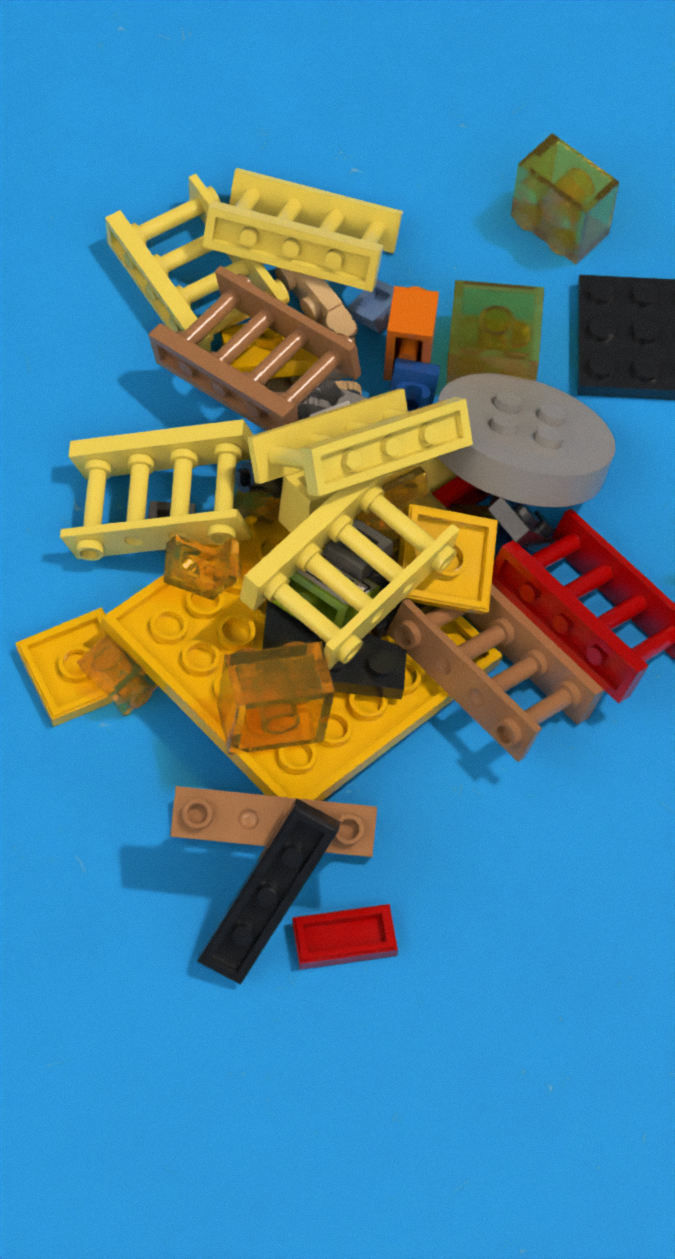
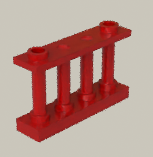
(570, 623)

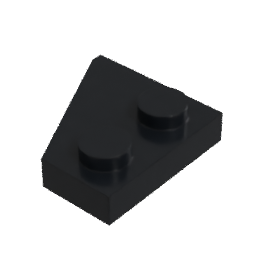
(522, 524)

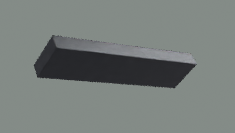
(268, 891)

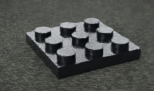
(626, 337)

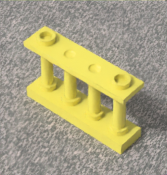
(303, 229)
(151, 271)
(360, 441)
(156, 451)
(334, 522)

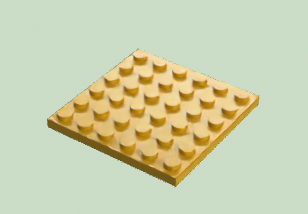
(184, 648)

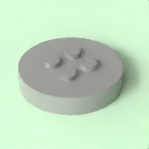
(529, 441)

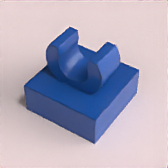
(417, 380)

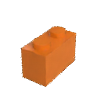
(410, 326)

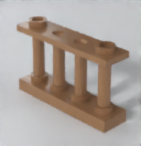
(245, 391)
(485, 697)
(255, 817)

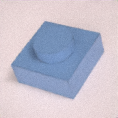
(373, 307)

